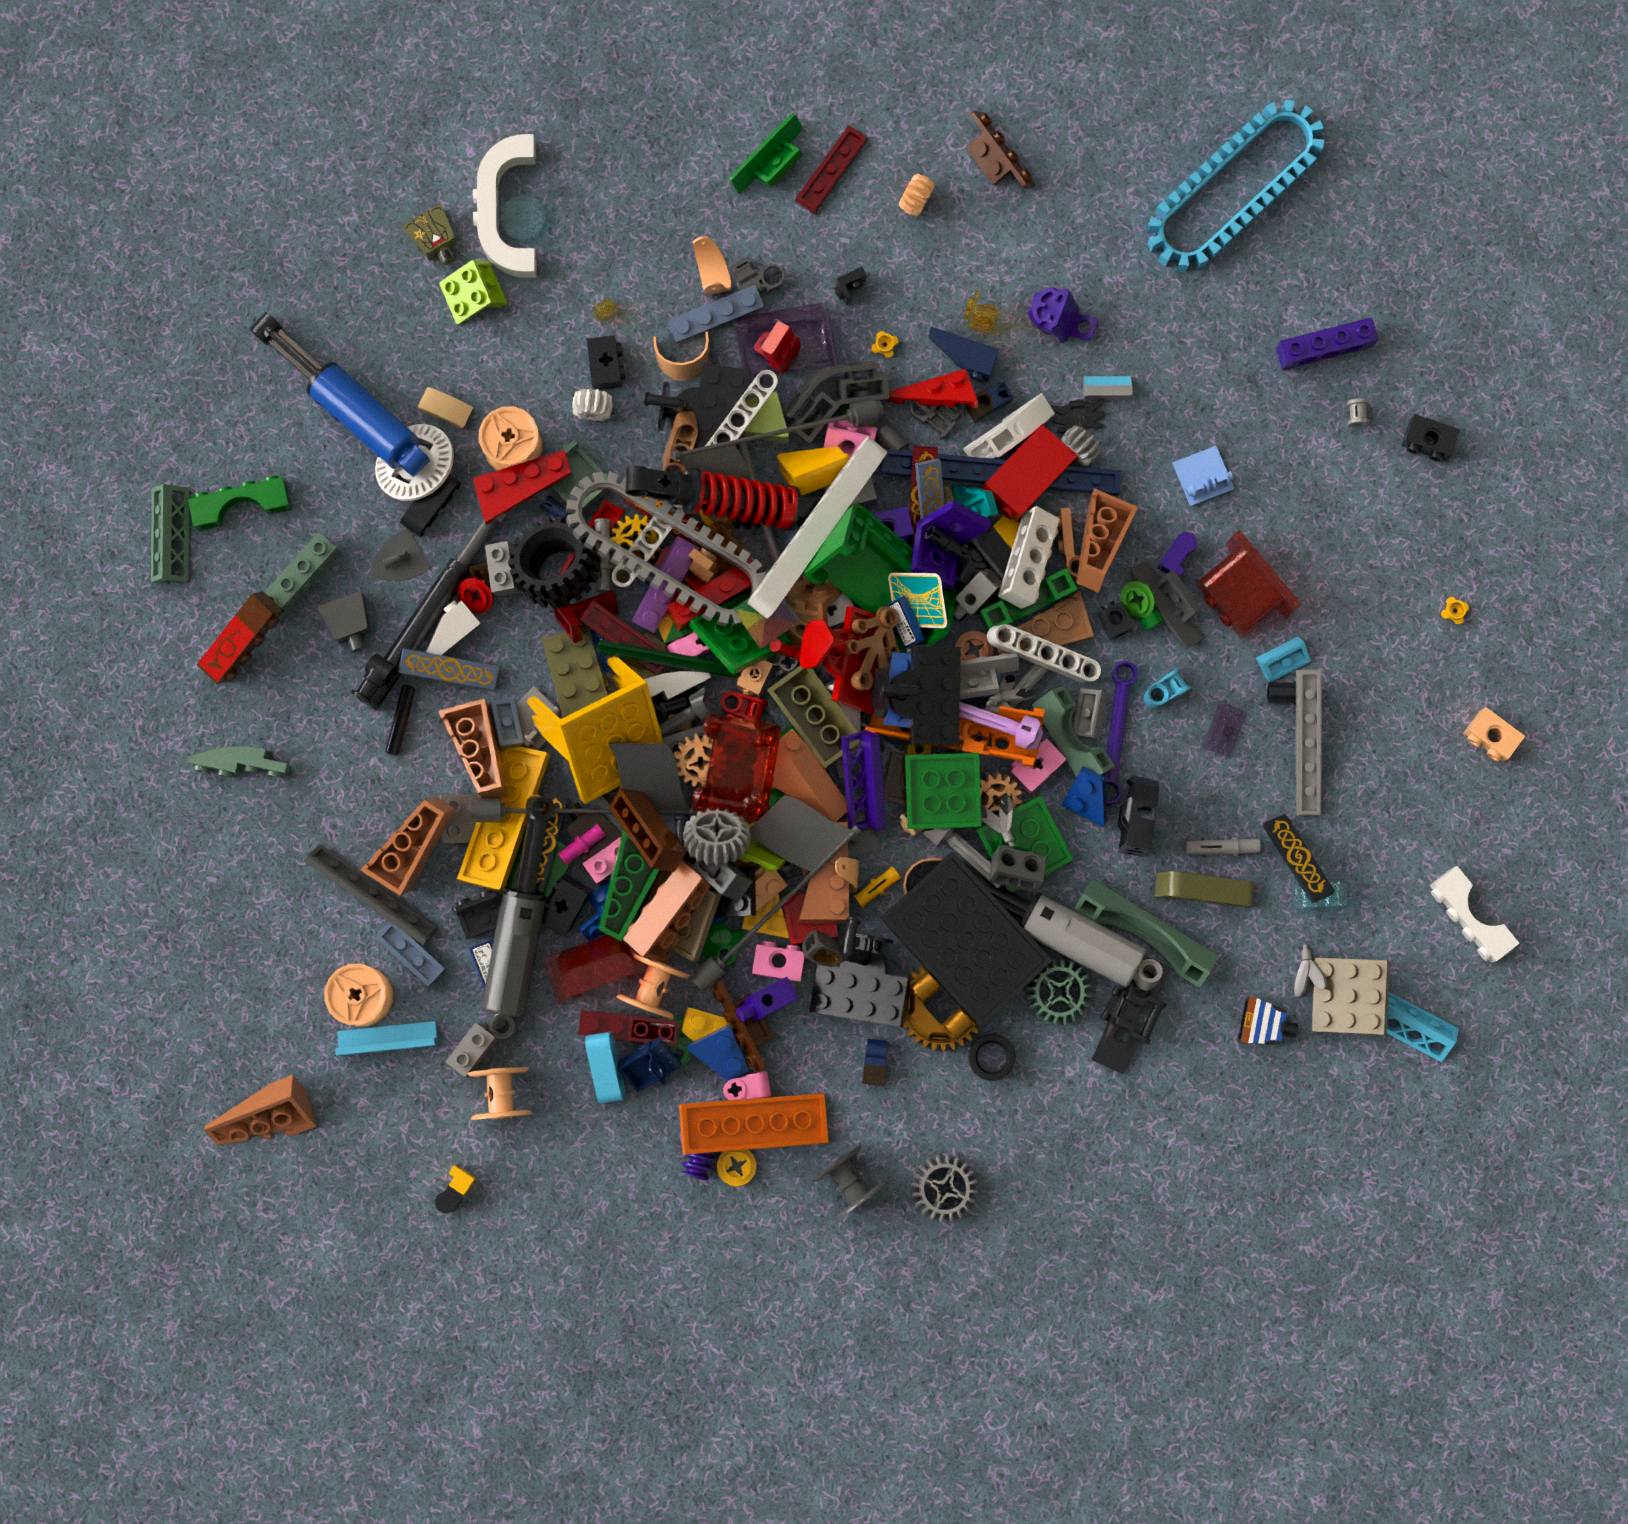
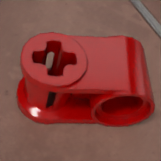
(745, 706)

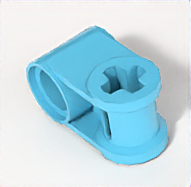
(1168, 687)

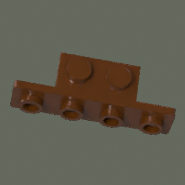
(994, 155)
(748, 1033)

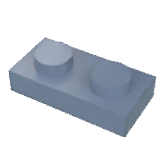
(506, 723)

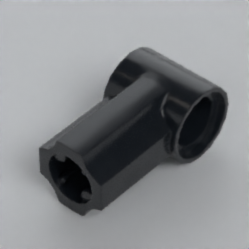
(1281, 693)

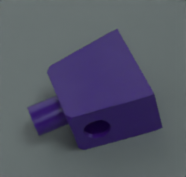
(767, 1001)

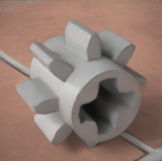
(783, 667)

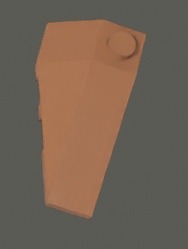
(804, 778)
(272, 1109)

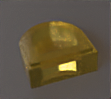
(603, 309)

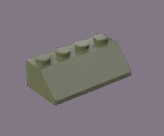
(813, 714)

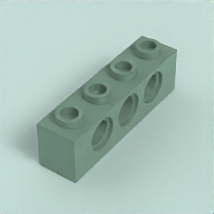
(302, 573)

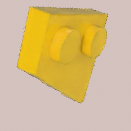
(774, 926)
(700, 1023)

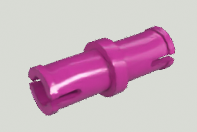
(581, 844)

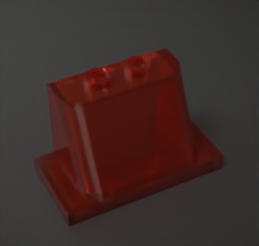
(1246, 588)
(591, 966)

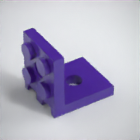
(952, 520)

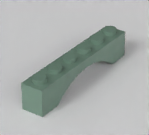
(1184, 954)

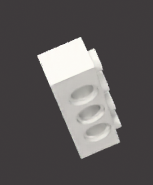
(1035, 541)

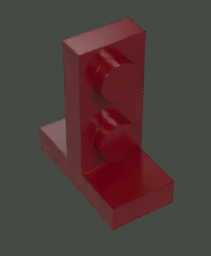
(569, 616)

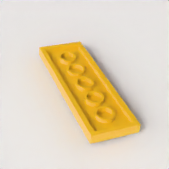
(496, 844)

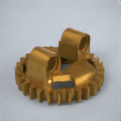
(924, 1024)

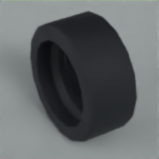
(1010, 1057)

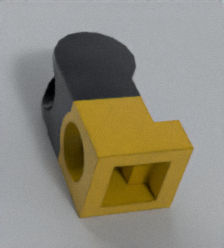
(456, 1190)

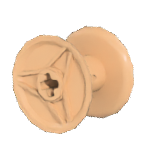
(509, 437)
(342, 995)
(647, 996)
(500, 1093)

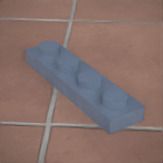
(715, 313)

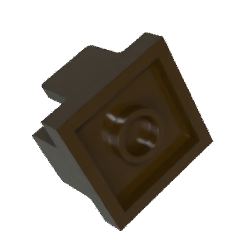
(894, 778)

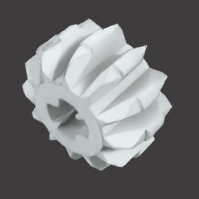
(592, 404)

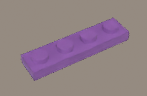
(655, 602)

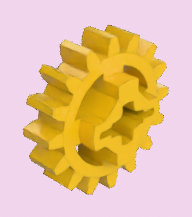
(626, 539)

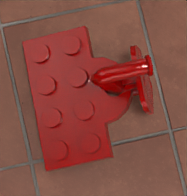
(819, 646)

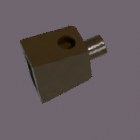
(584, 822)

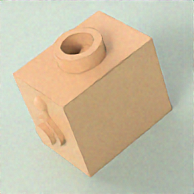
(754, 686)

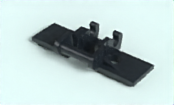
(1123, 1013)

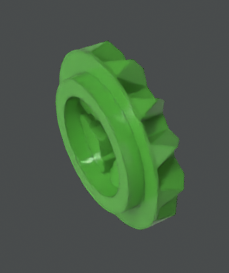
(1138, 608)

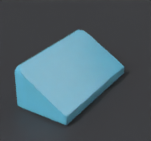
(1284, 659)

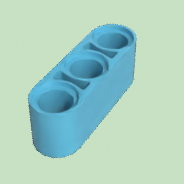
(603, 1065)

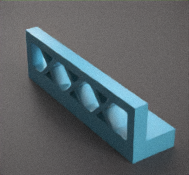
(1428, 1025)
(387, 1038)

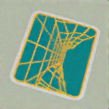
(923, 595)

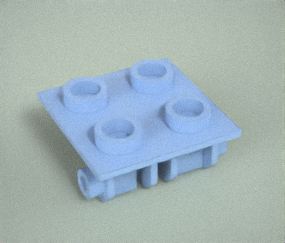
(1203, 475)

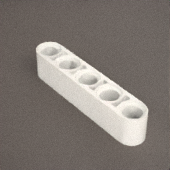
(1054, 657)

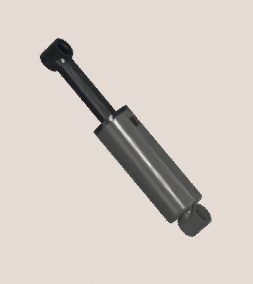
(517, 929)

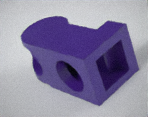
(1182, 547)

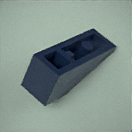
(966, 354)

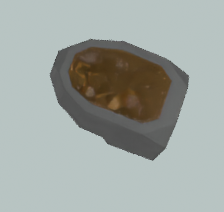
(822, 949)

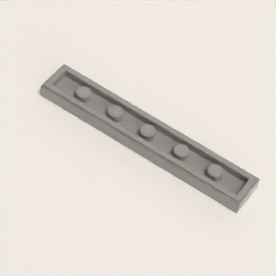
(1308, 741)

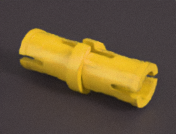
(864, 898)

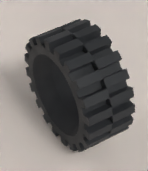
(537, 547)

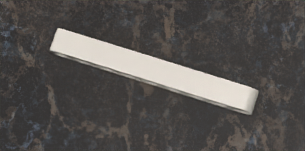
(817, 527)

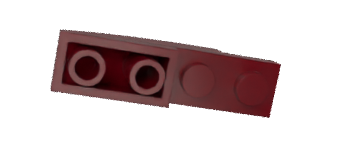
(628, 1027)

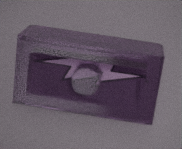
(1224, 729)

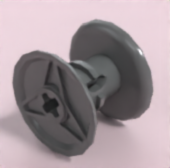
(849, 1181)

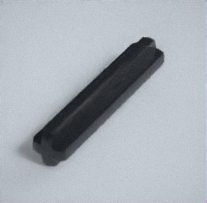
(400, 720)

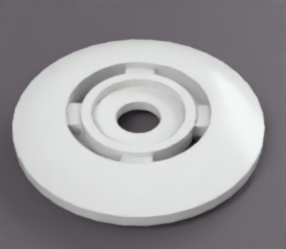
(430, 477)

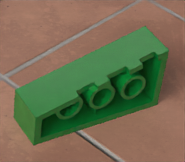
(627, 888)

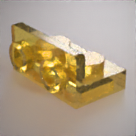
(981, 317)

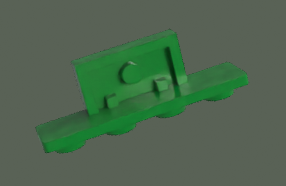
(771, 158)

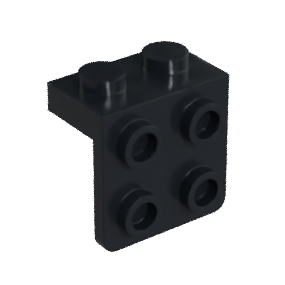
(479, 914)

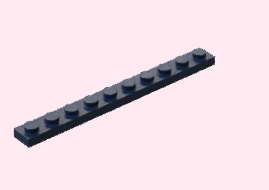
(982, 469)

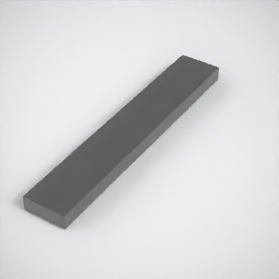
(371, 894)

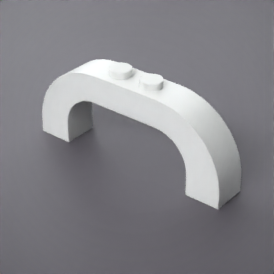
(502, 156)

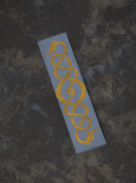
(929, 486)
(448, 668)

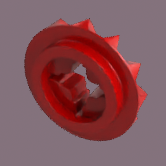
(467, 595)

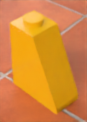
(812, 468)

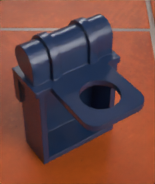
(649, 1064)

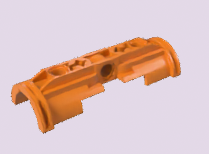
(970, 730)

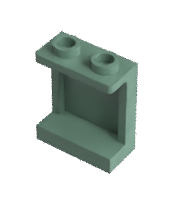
(580, 466)

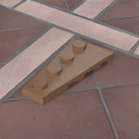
(1061, 624)

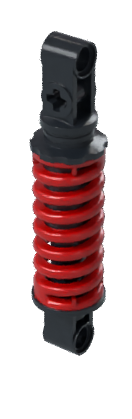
(723, 496)

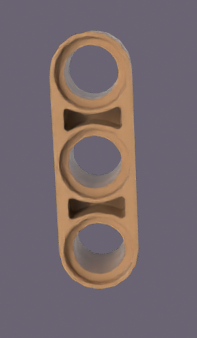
(680, 436)

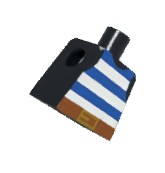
(1264, 1023)

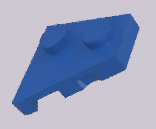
(1087, 796)
(720, 1053)

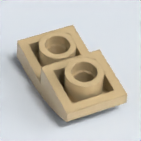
(445, 407)

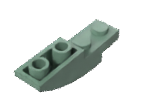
(231, 759)

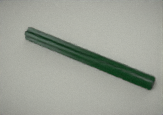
(664, 658)

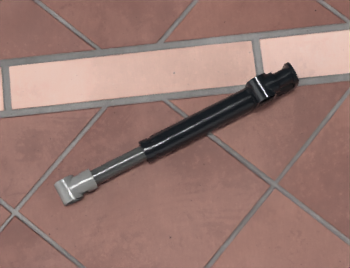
(383, 671)

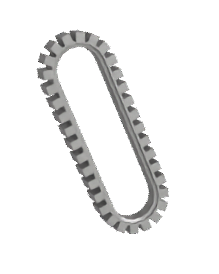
(575, 506)

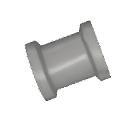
(1358, 412)

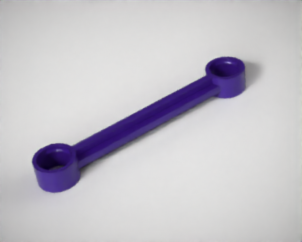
(1118, 726)

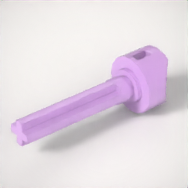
(1026, 733)

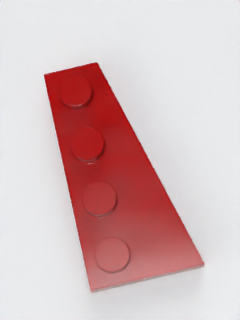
(519, 483)

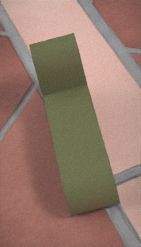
(1204, 889)

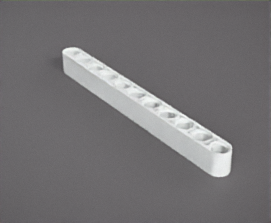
(725, 428)

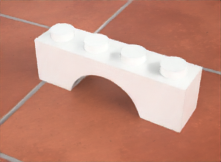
(1453, 891)

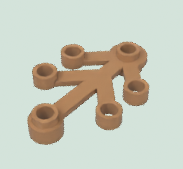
(885, 620)

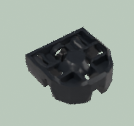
(1137, 831)

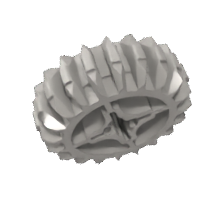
(716, 836)
(964, 1197)

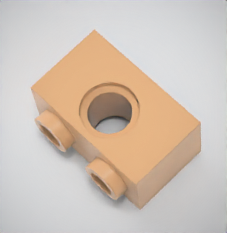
(1507, 736)

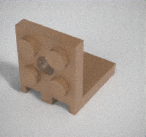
(809, 604)

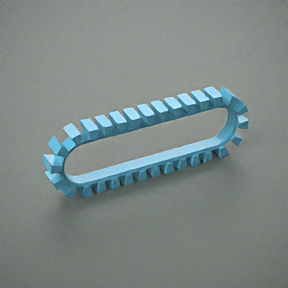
(1253, 208)

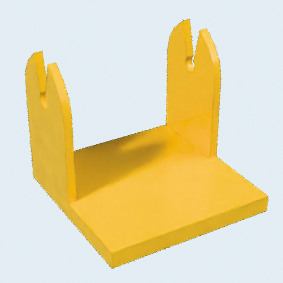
(585, 734)

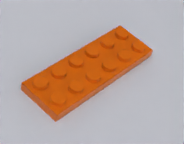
(753, 1123)

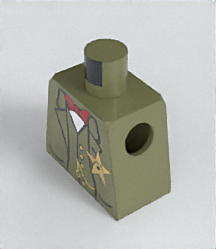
(432, 234)

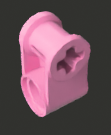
(688, 646)
(752, 1086)

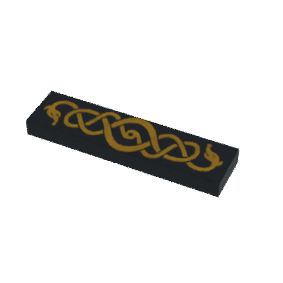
(551, 838)
(1298, 858)

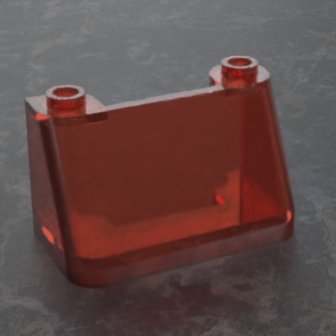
(739, 767)

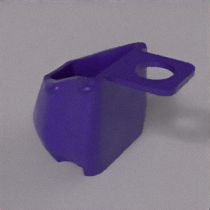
(1057, 314)

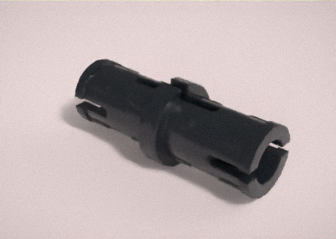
(947, 543)

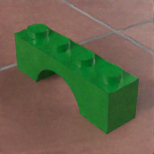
(210, 509)
(1050, 590)

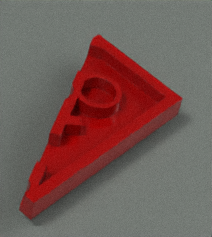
(938, 391)

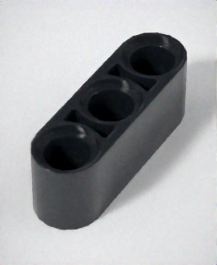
(424, 510)

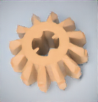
(916, 194)

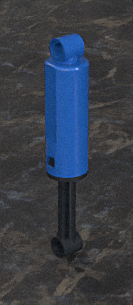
(348, 402)

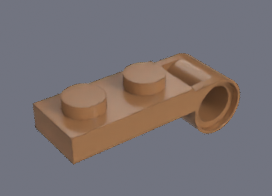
(1065, 544)
(704, 564)

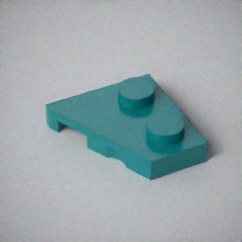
(976, 500)

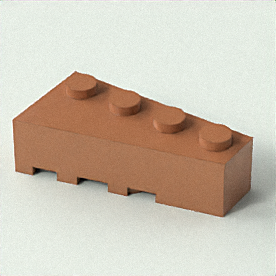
(409, 848)

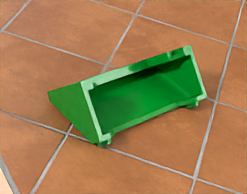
(859, 561)

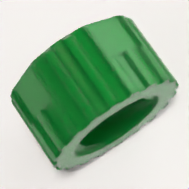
(1151, 620)

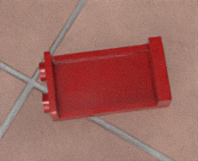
(1029, 472)

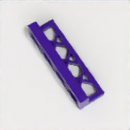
(871, 780)

